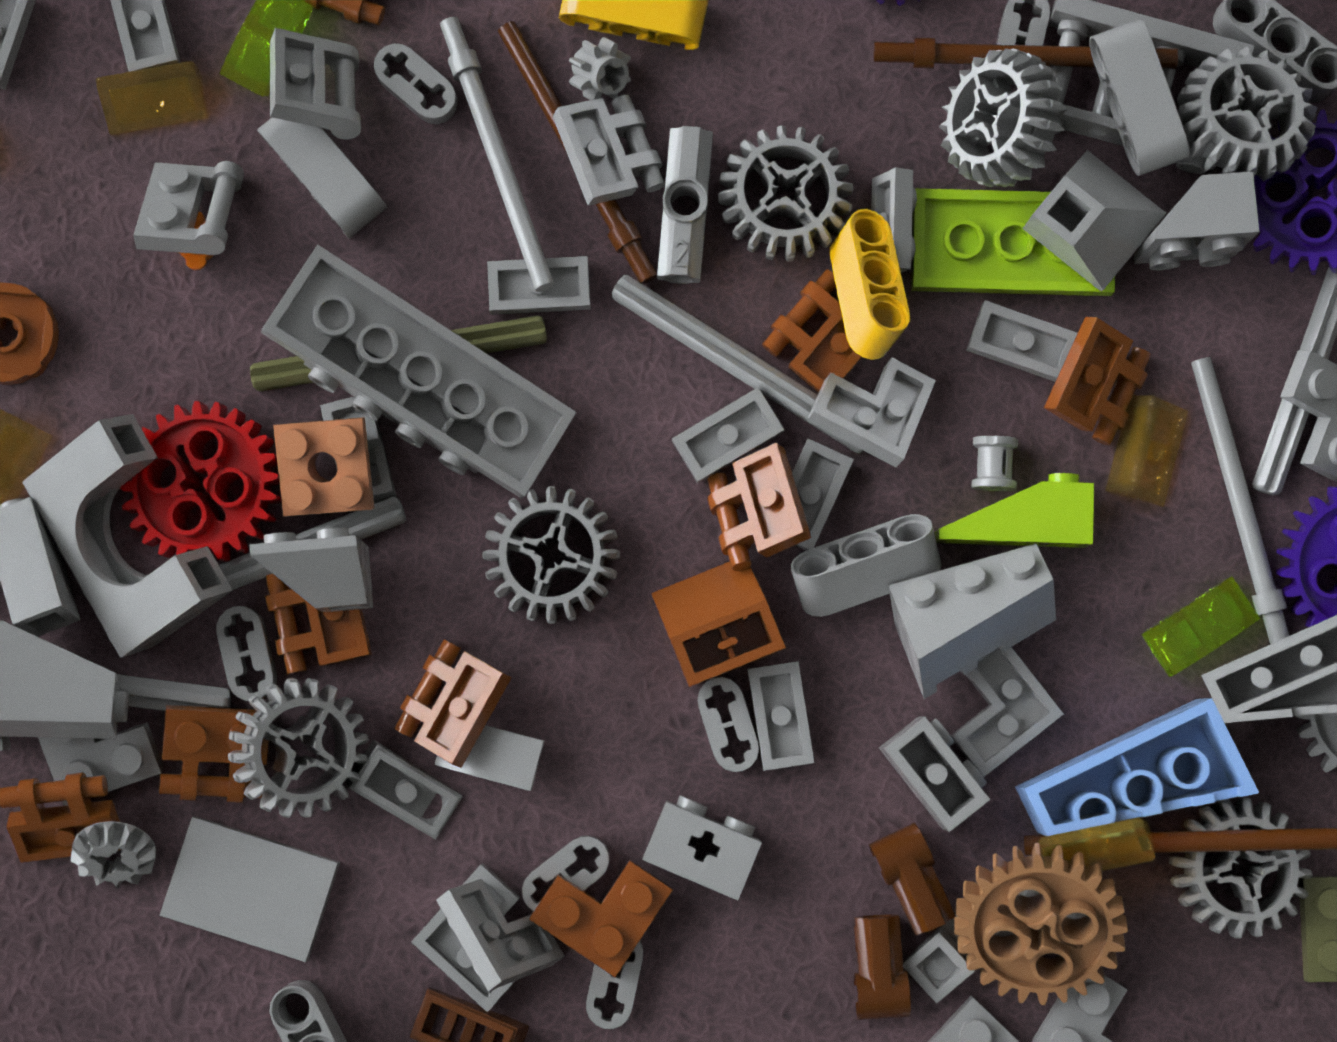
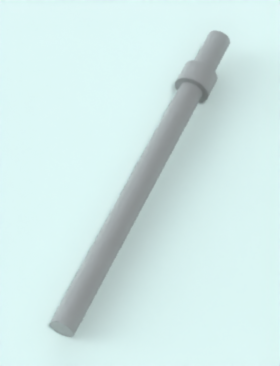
(466, 69)
(1268, 599)

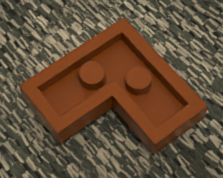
(608, 929)

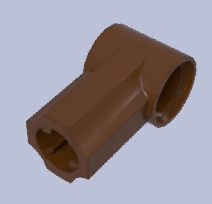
(909, 869)
(880, 977)

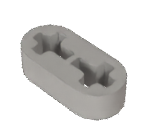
(1036, 30)
(423, 75)
(234, 656)
(740, 720)
(563, 859)
(625, 994)

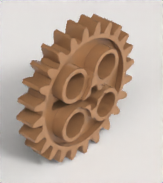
(1040, 924)

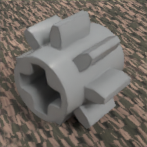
(600, 69)

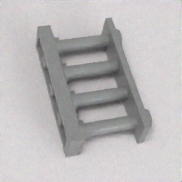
(1087, 18)

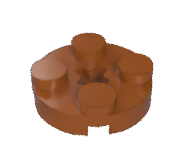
(36, 337)

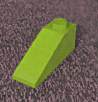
(1045, 514)

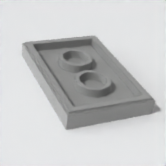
(250, 888)

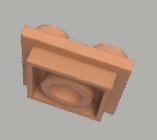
(301, 485)

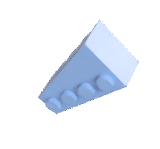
(1150, 770)

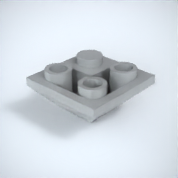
(1094, 220)
(1206, 224)
(324, 571)

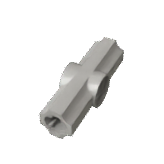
(685, 176)

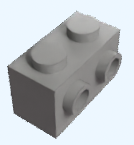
(934, 773)

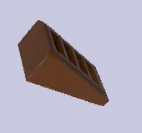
(434, 999)

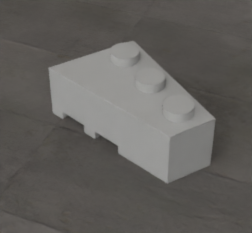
(971, 610)
(1281, 679)

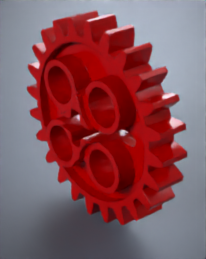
(238, 456)

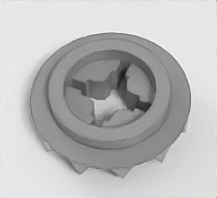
(103, 840)

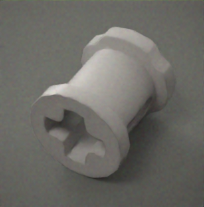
(994, 463)

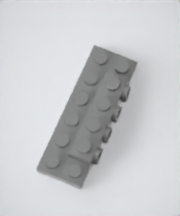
(416, 374)

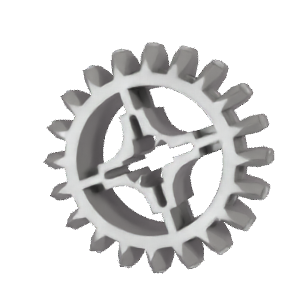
(1252, 96)
(1015, 123)
(818, 165)
(510, 542)
(336, 767)
(1245, 889)

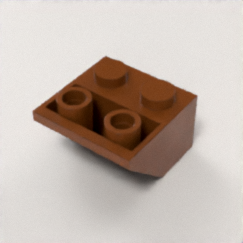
(717, 622)

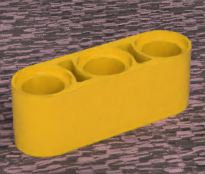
(650, 19)
(869, 284)

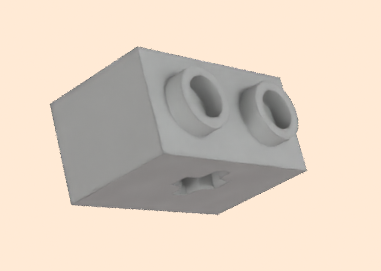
(721, 872)

